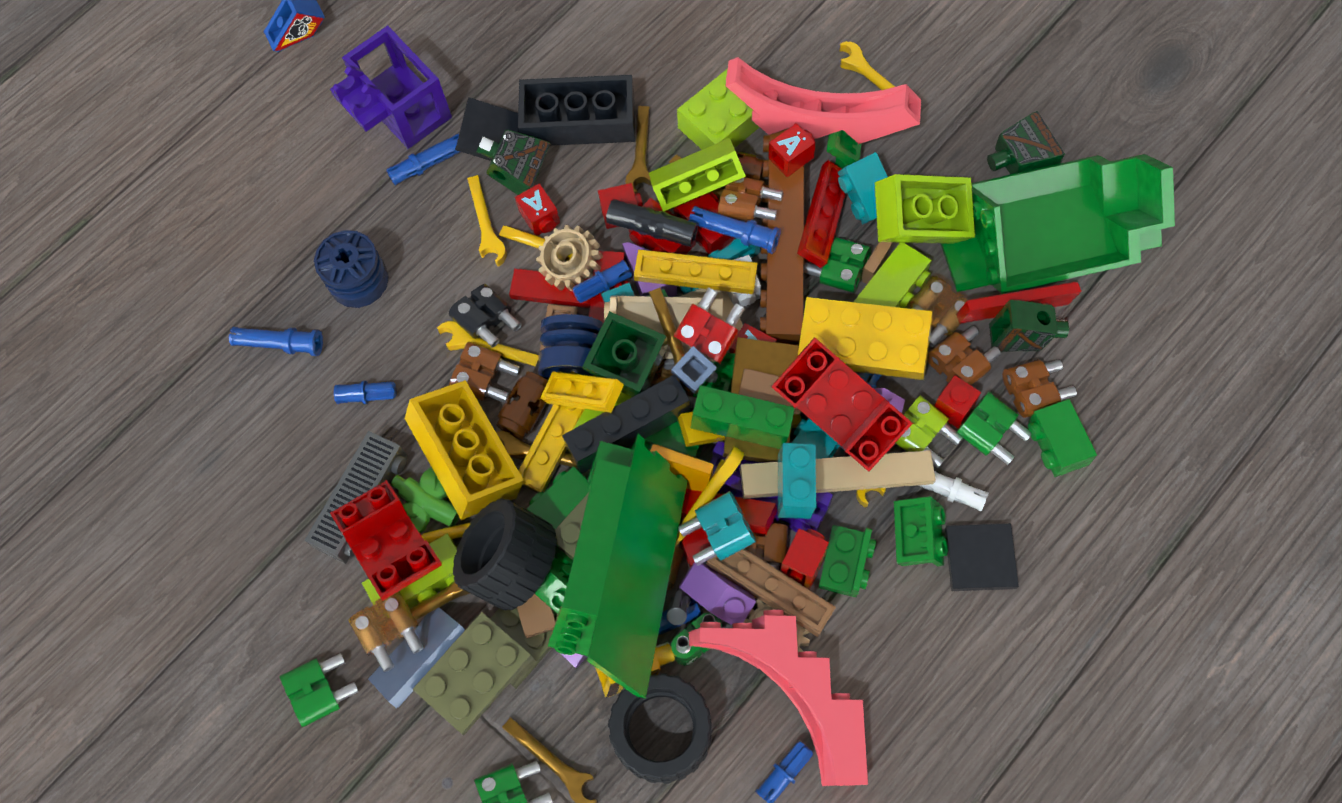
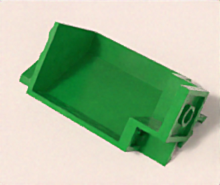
(1063, 222)
(622, 564)

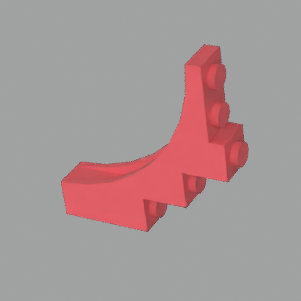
(823, 113)
(832, 719)

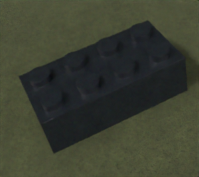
(578, 109)

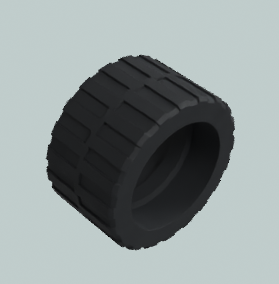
(504, 554)
(679, 767)

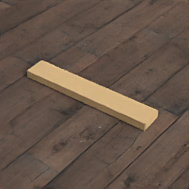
(845, 474)

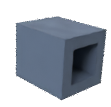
(693, 369)

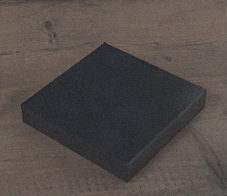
(483, 120)
(981, 557)

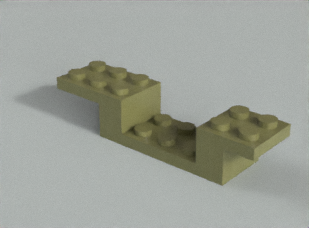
(490, 653)

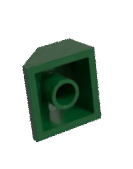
(626, 353)

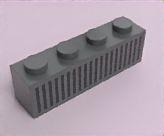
(370, 466)

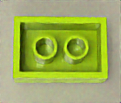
(716, 116)
(924, 209)

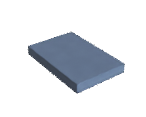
(437, 634)

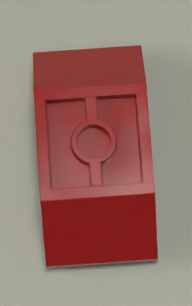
(841, 404)
(385, 540)

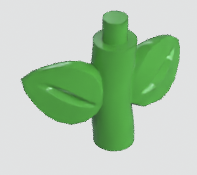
(425, 500)

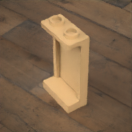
(642, 311)

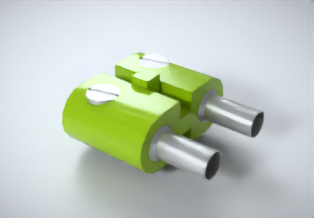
(926, 424)

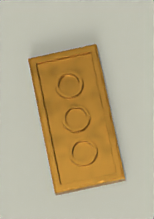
(766, 358)

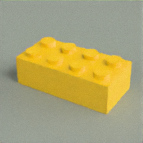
(870, 336)
(463, 448)

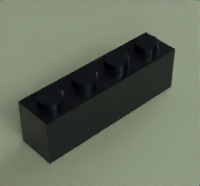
(640, 415)

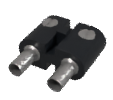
(480, 312)

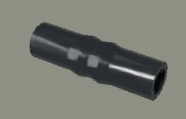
(652, 222)

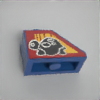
(293, 23)

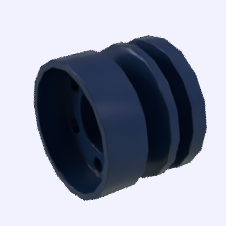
(351, 268)
(567, 343)

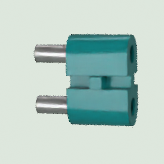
(724, 526)

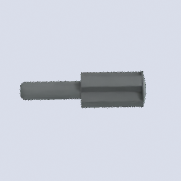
(678, 607)

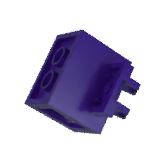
(394, 96)

